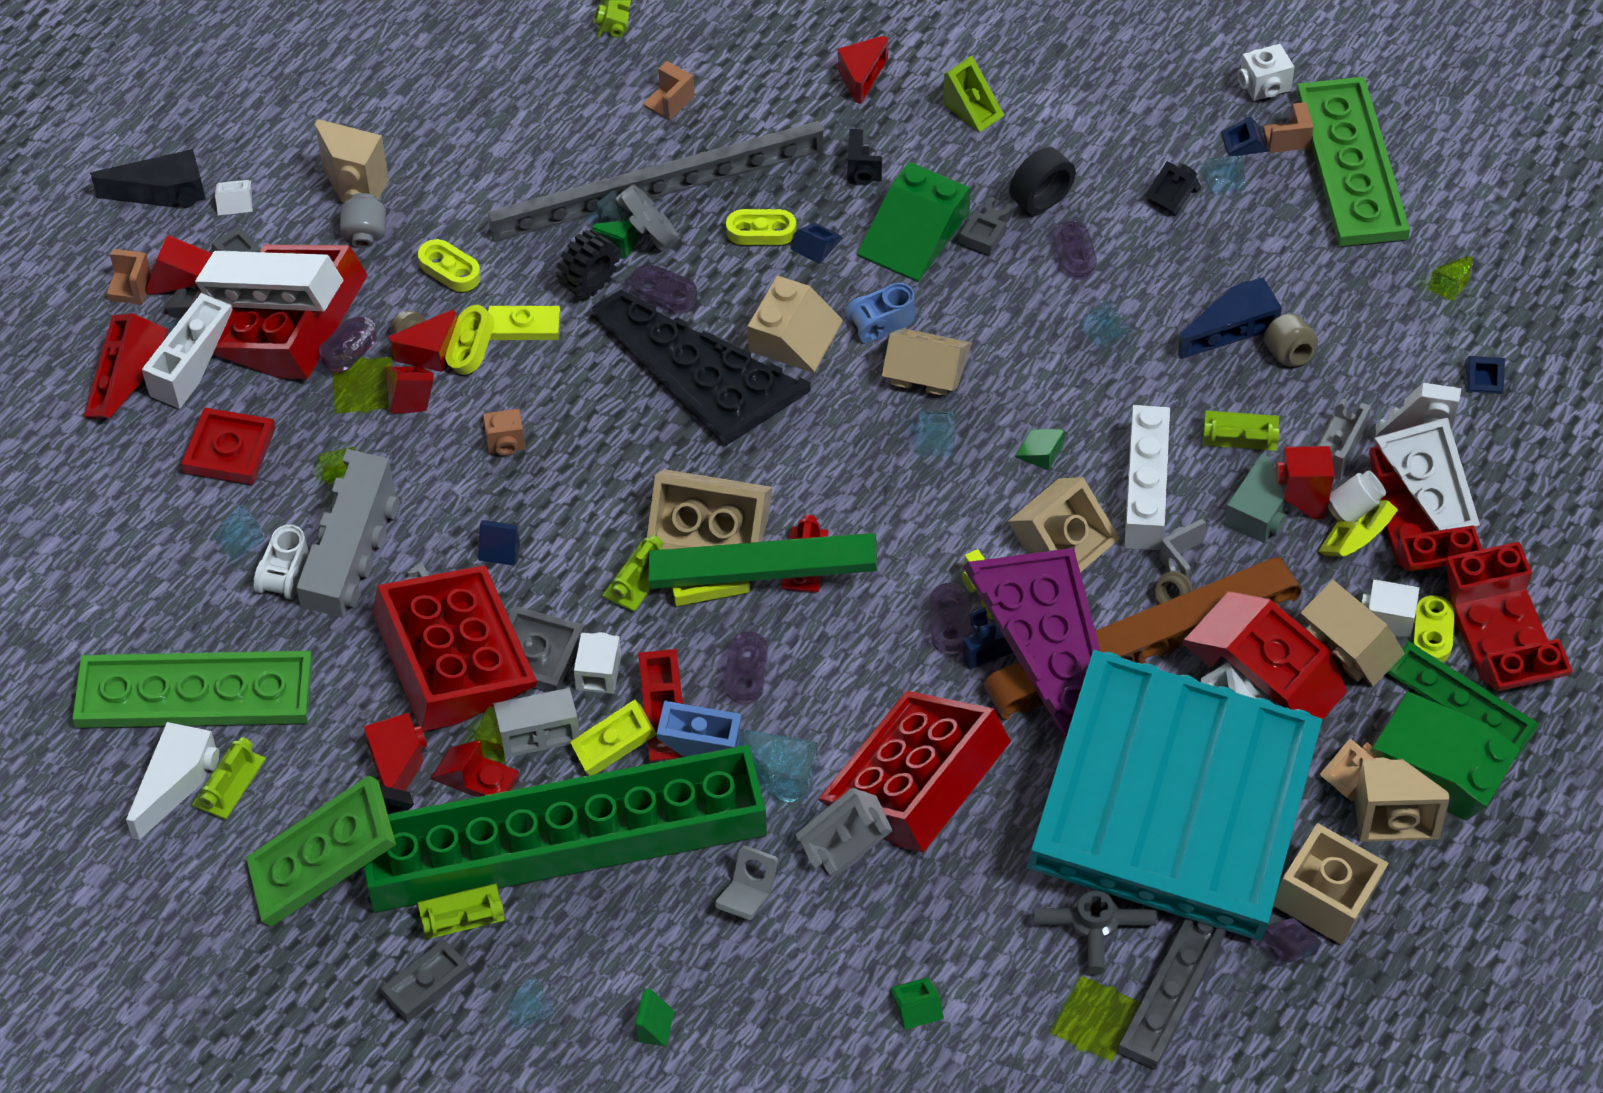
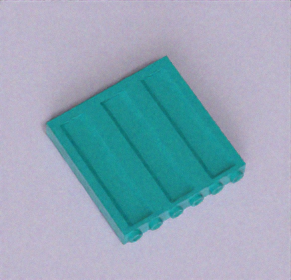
(1176, 794)

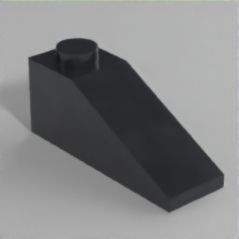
(156, 181)

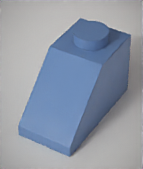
(697, 729)

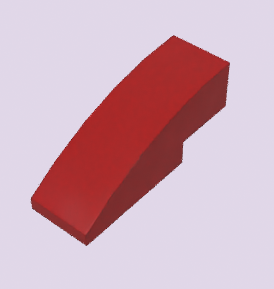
(659, 683)

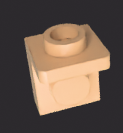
(1345, 768)

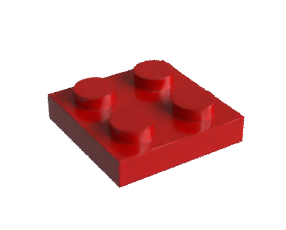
(228, 446)

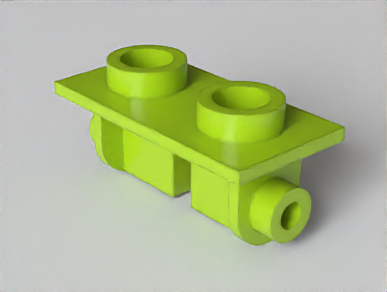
(612, 17)
(1241, 430)
(632, 582)
(229, 779)
(461, 911)

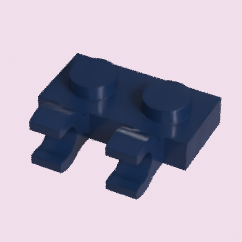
(985, 642)

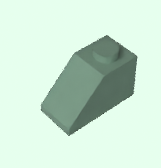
(1257, 503)

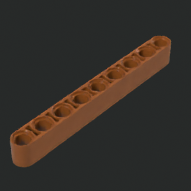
(1154, 629)

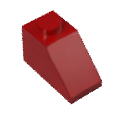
(1306, 478)
(396, 750)

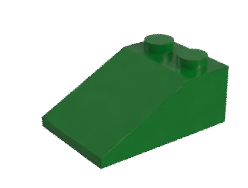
(915, 221)
(1449, 749)

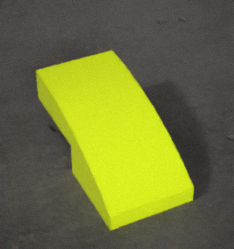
(1350, 536)

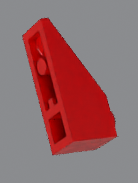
(125, 352)

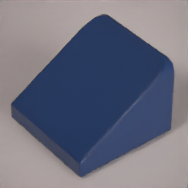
(1244, 138)
(815, 242)
(1485, 374)
(498, 542)

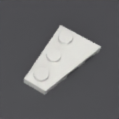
(1422, 406)
(1432, 472)

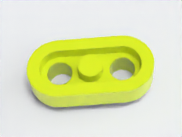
(761, 227)
(452, 265)
(469, 339)
(1434, 626)

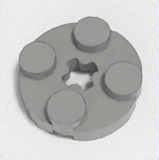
(647, 217)

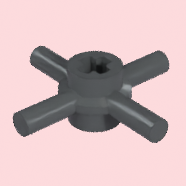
(1095, 928)

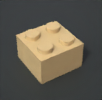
(1352, 634)
(1329, 883)

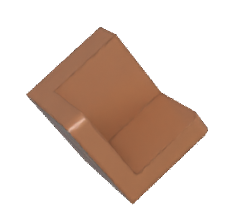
(674, 91)
(1292, 135)
(129, 277)

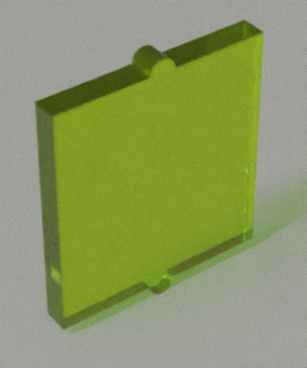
(362, 386)
(1095, 1018)

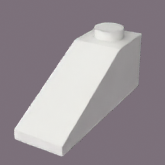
(186, 351)
(173, 774)

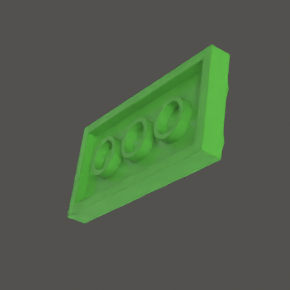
(320, 850)

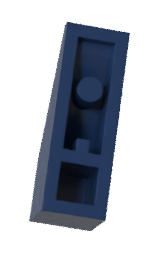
(1235, 316)

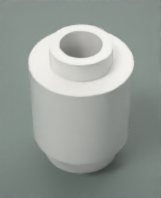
(1356, 497)

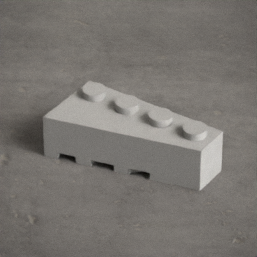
(349, 535)

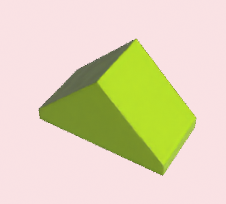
(970, 95)

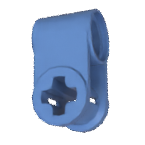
(883, 311)

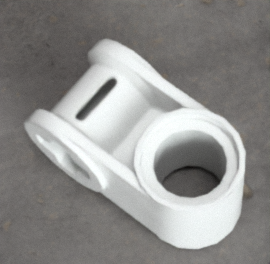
(280, 567)

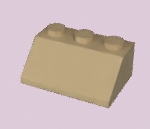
(706, 510)

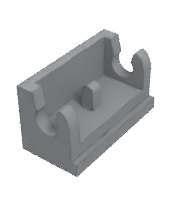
(1344, 435)
(537, 722)
(844, 831)

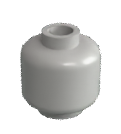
(363, 220)

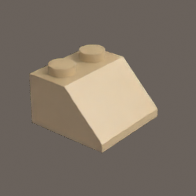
(352, 159)
(793, 325)
(925, 360)
(1065, 518)
(1398, 802)

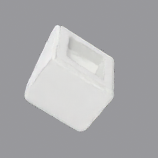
(233, 197)

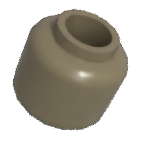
(1290, 340)

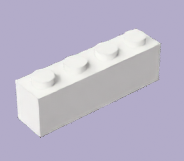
(270, 280)
(1147, 477)

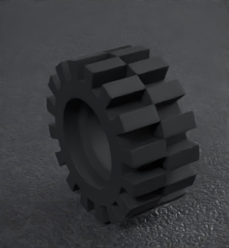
(587, 264)

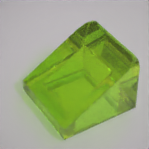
(1451, 278)
(332, 464)
(490, 737)

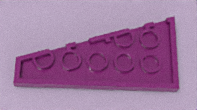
(1044, 619)

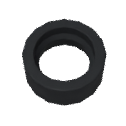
(1042, 180)

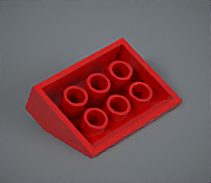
(289, 340)
(451, 645)
(923, 764)

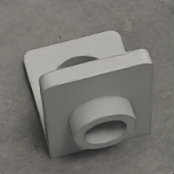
(1180, 541)
(745, 893)

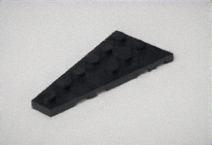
(704, 372)

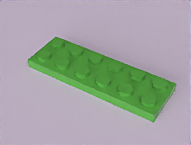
(1353, 162)
(193, 689)

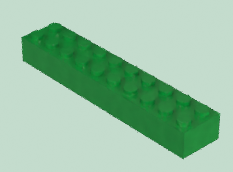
(569, 827)

